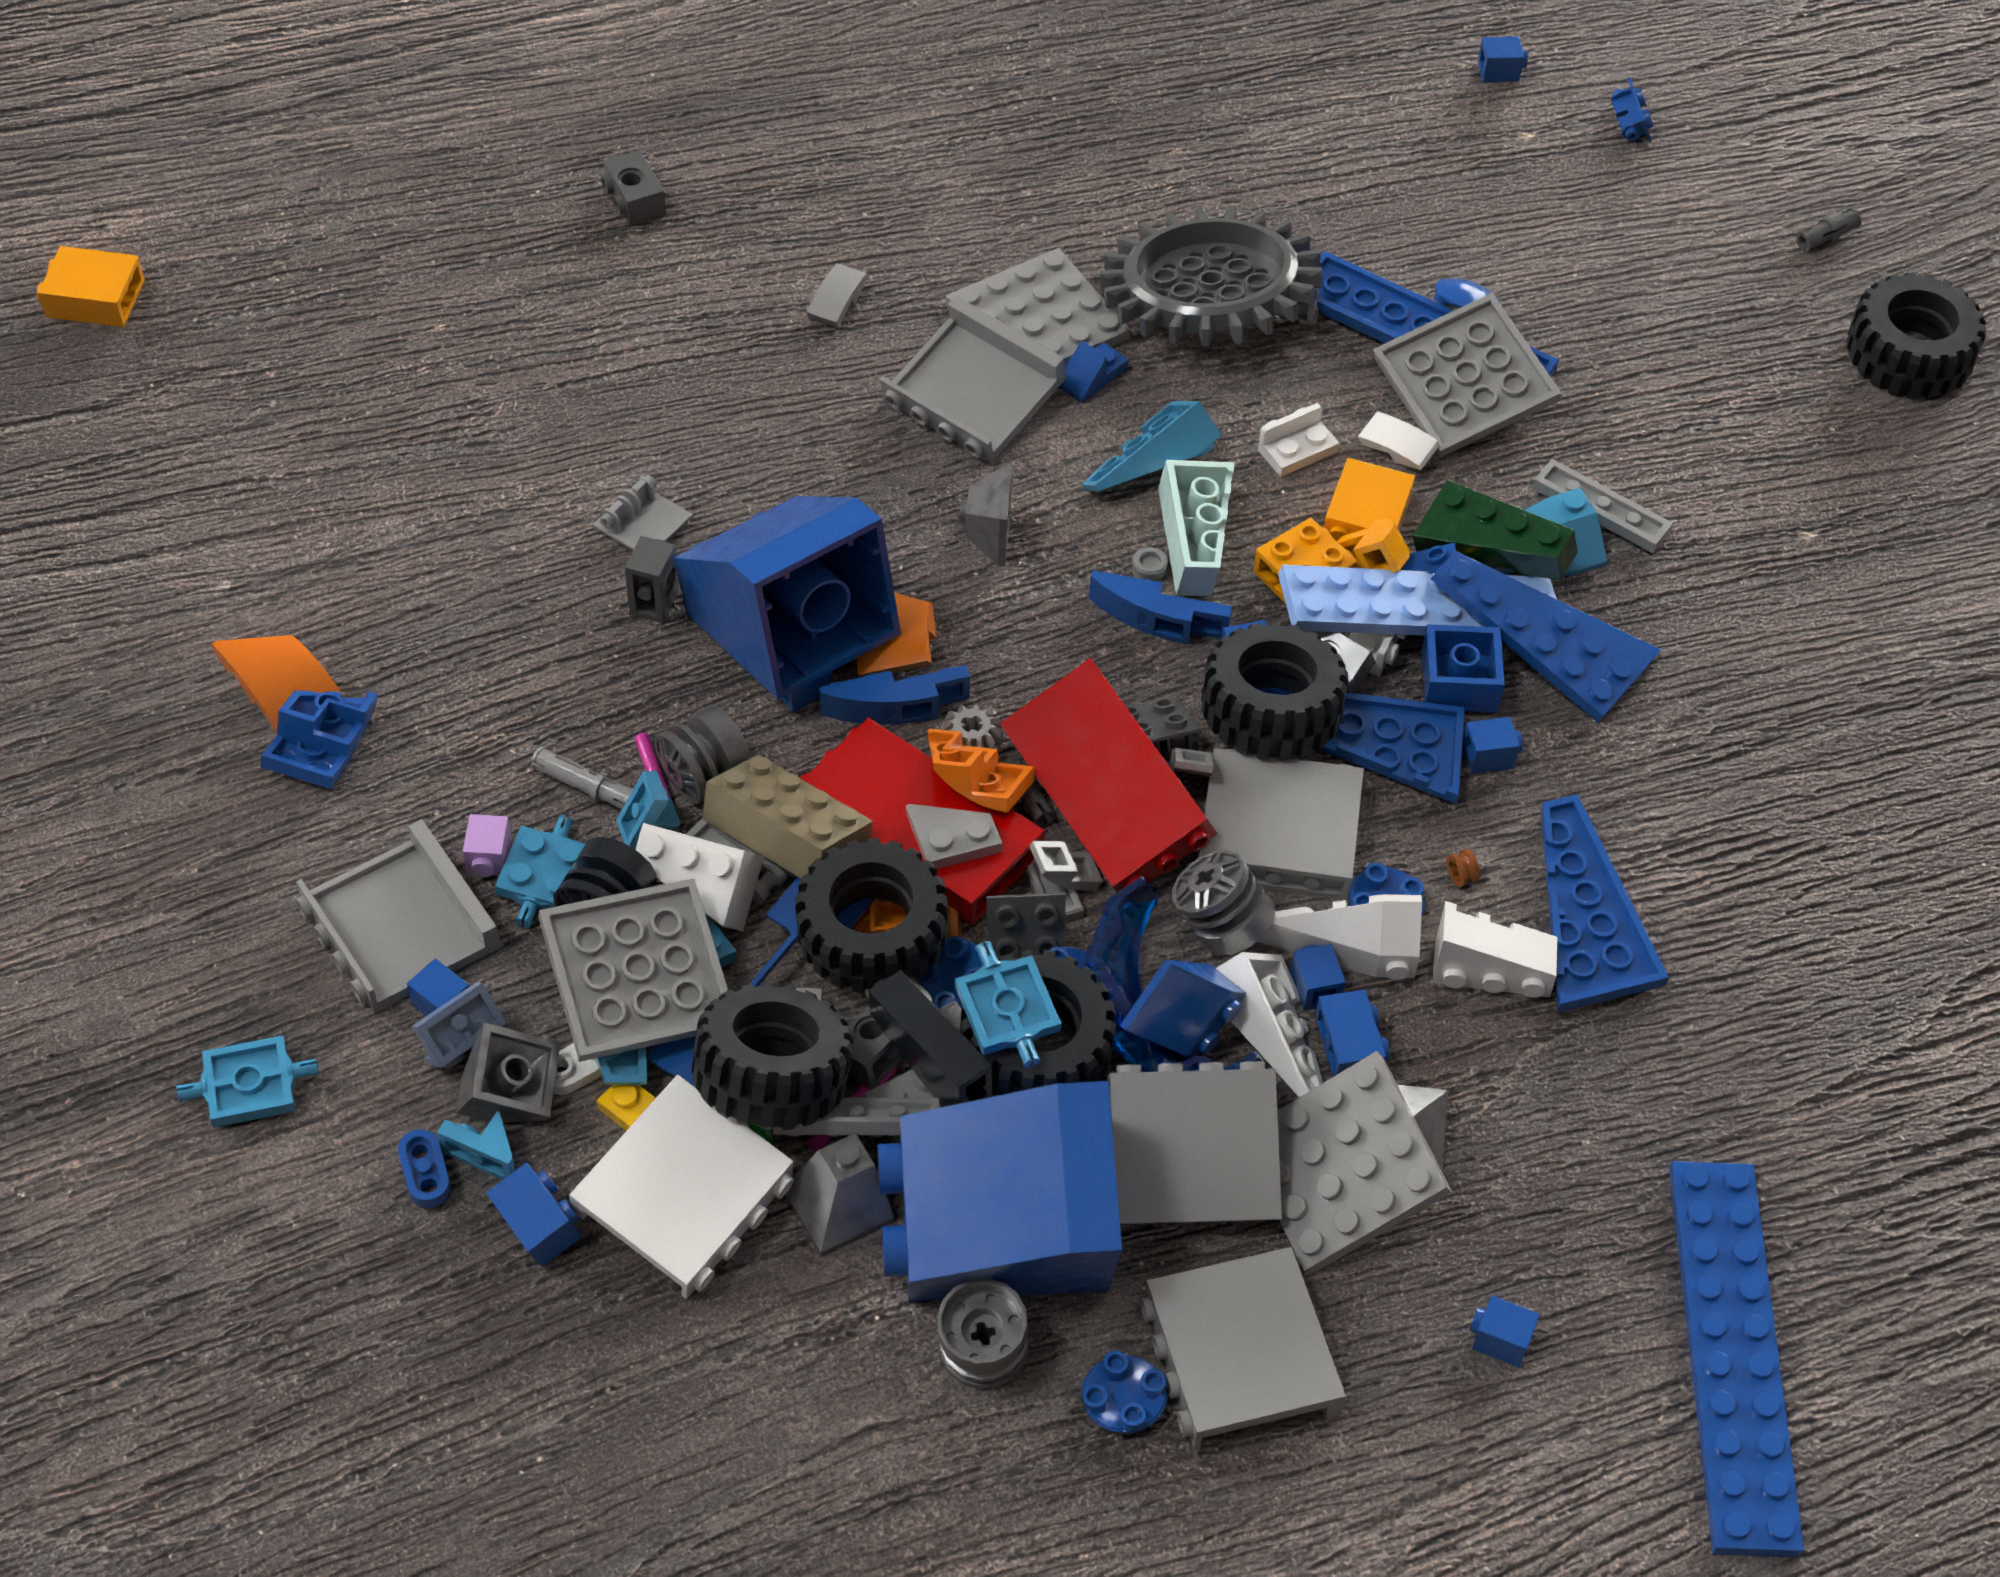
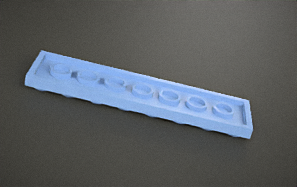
(1375, 600)

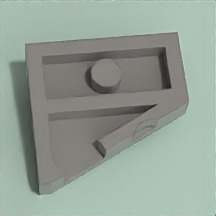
(952, 834)

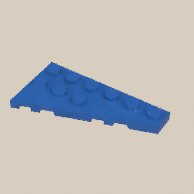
(1566, 646)
(1401, 740)
(1597, 929)

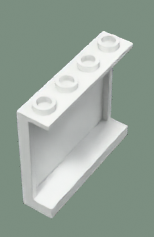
(684, 1185)

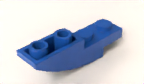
(1162, 615)
(894, 701)

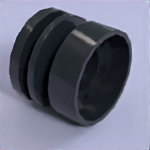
(604, 870)

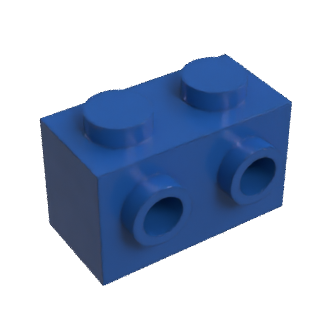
(1349, 1029)
(535, 1214)

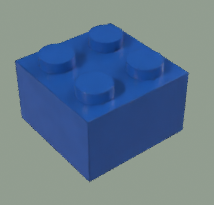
(1463, 667)

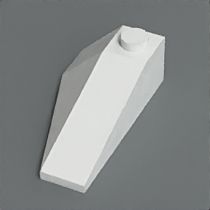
(1366, 938)
(1271, 1019)

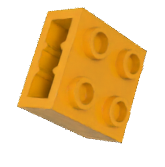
(1302, 545)

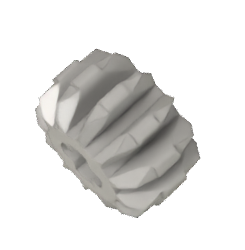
(977, 727)

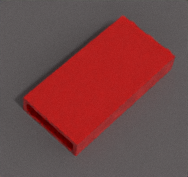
(884, 774)
(1108, 778)

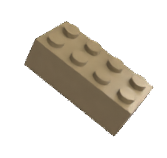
(780, 814)

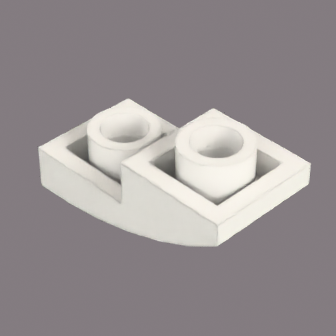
(1401, 440)

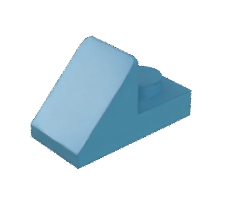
(647, 805)
(484, 1152)

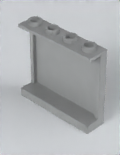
(976, 381)
(1286, 820)
(397, 918)
(1196, 1143)
(1241, 1345)

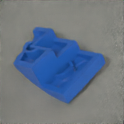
(318, 735)

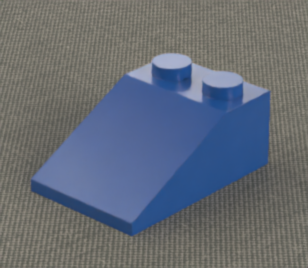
(1185, 1007)

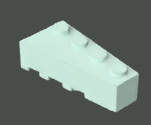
(1194, 518)

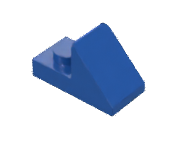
(1092, 370)

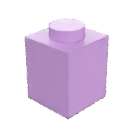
(486, 844)

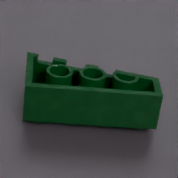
(1496, 533)

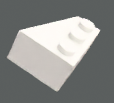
(721, 873)
(1492, 956)

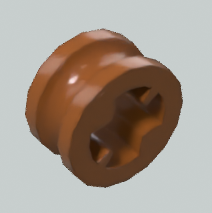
(1463, 868)

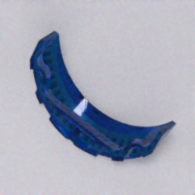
(1115, 961)

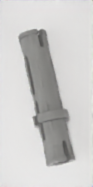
(598, 785)

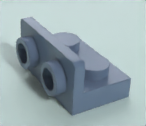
(455, 1026)

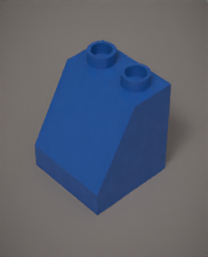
(794, 589)
(1006, 1193)

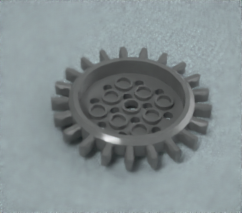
(1211, 275)

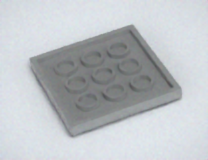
(1047, 304)
(1466, 374)
(633, 967)
(1351, 1164)

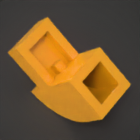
(1377, 546)

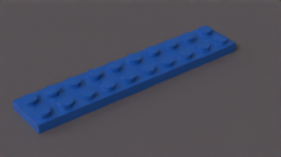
(1735, 1362)

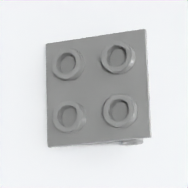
(641, 513)

